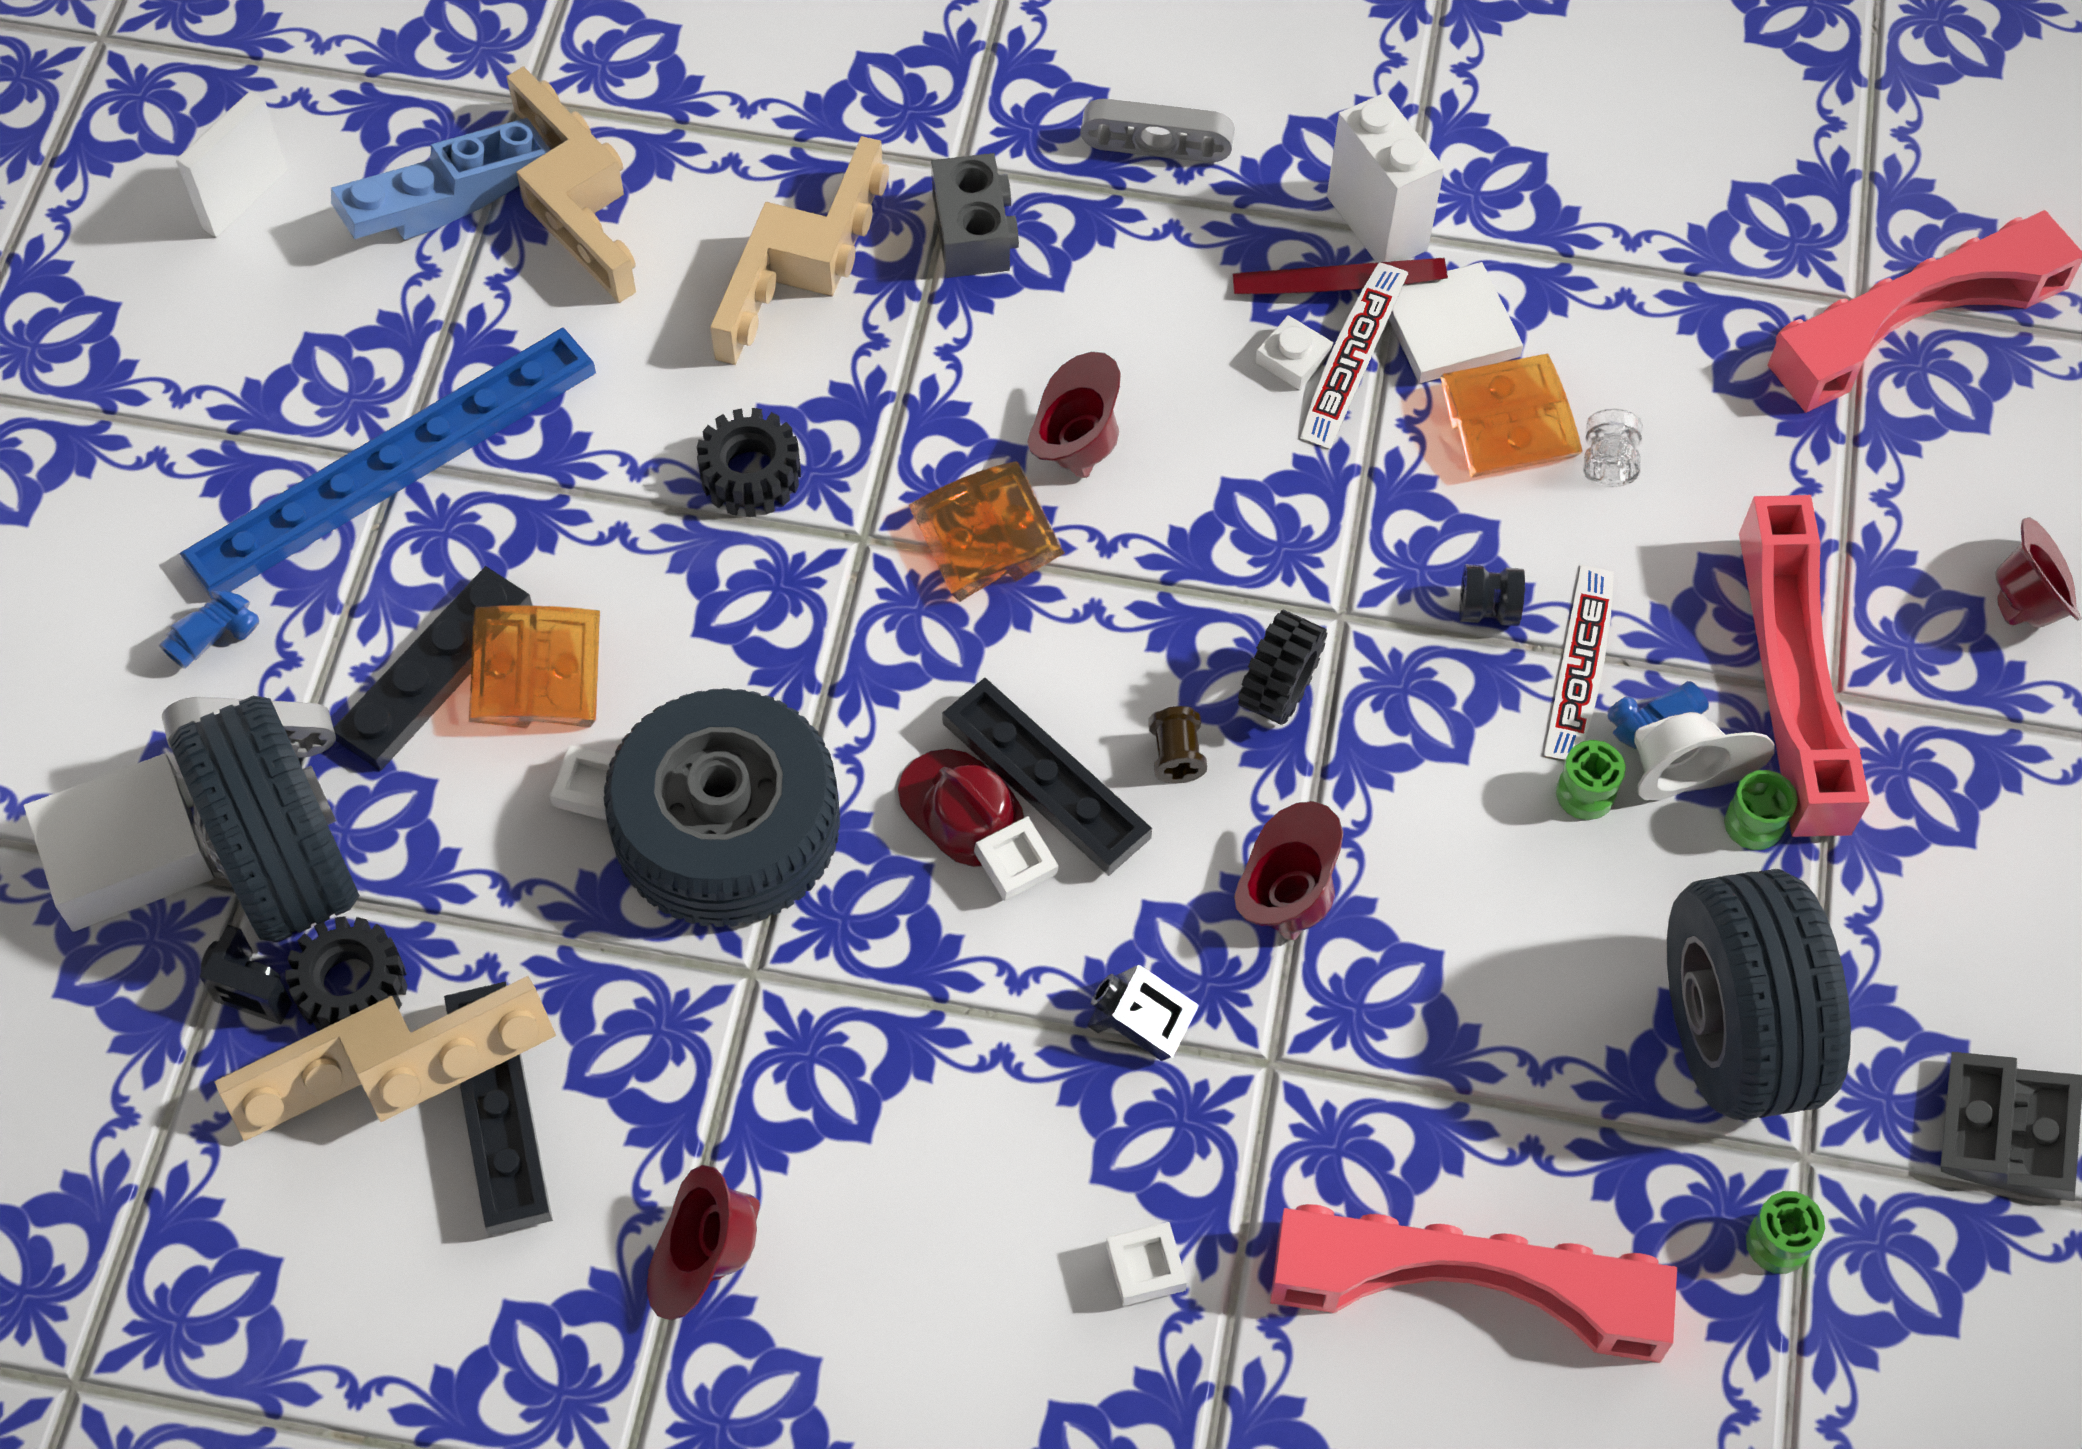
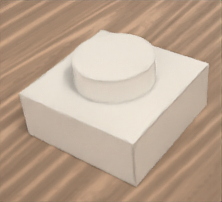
(1293, 352)
(581, 782)
(1016, 858)
(1146, 1264)

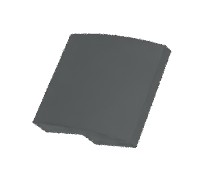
(2012, 1126)

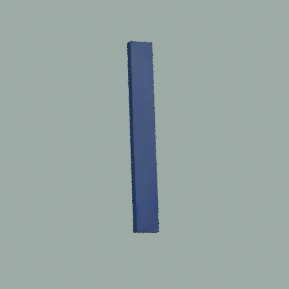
(387, 463)

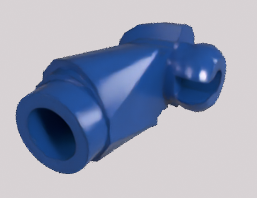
(202, 628)
(1629, 717)

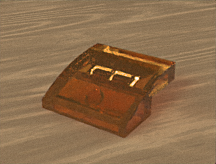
(1511, 414)
(986, 529)
(534, 665)

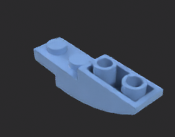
(455, 181)

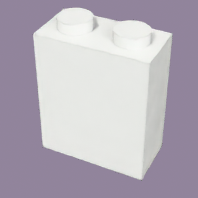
(1384, 180)
(119, 842)

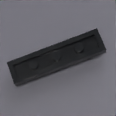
(423, 674)
(1047, 776)
(503, 1138)

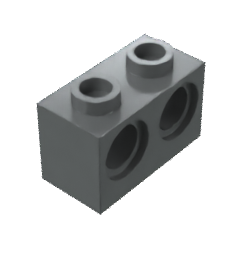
(972, 215)

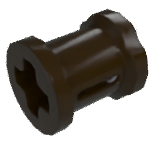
(1177, 745)

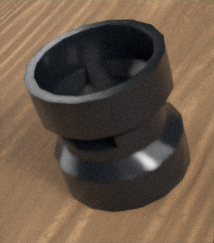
(1478, 594)

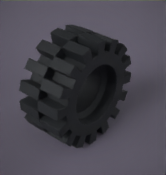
(743, 436)
(1282, 667)
(332, 948)

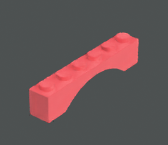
(2008, 268)
(1810, 737)
(1607, 1301)

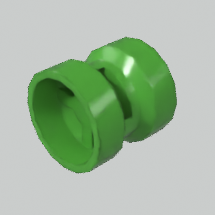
(1579, 785)
(1760, 809)
(1776, 1244)

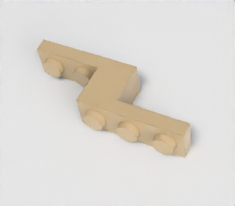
(572, 184)
(799, 251)
(388, 1060)

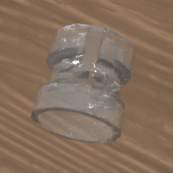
(1613, 445)

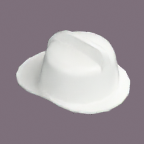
(1694, 754)

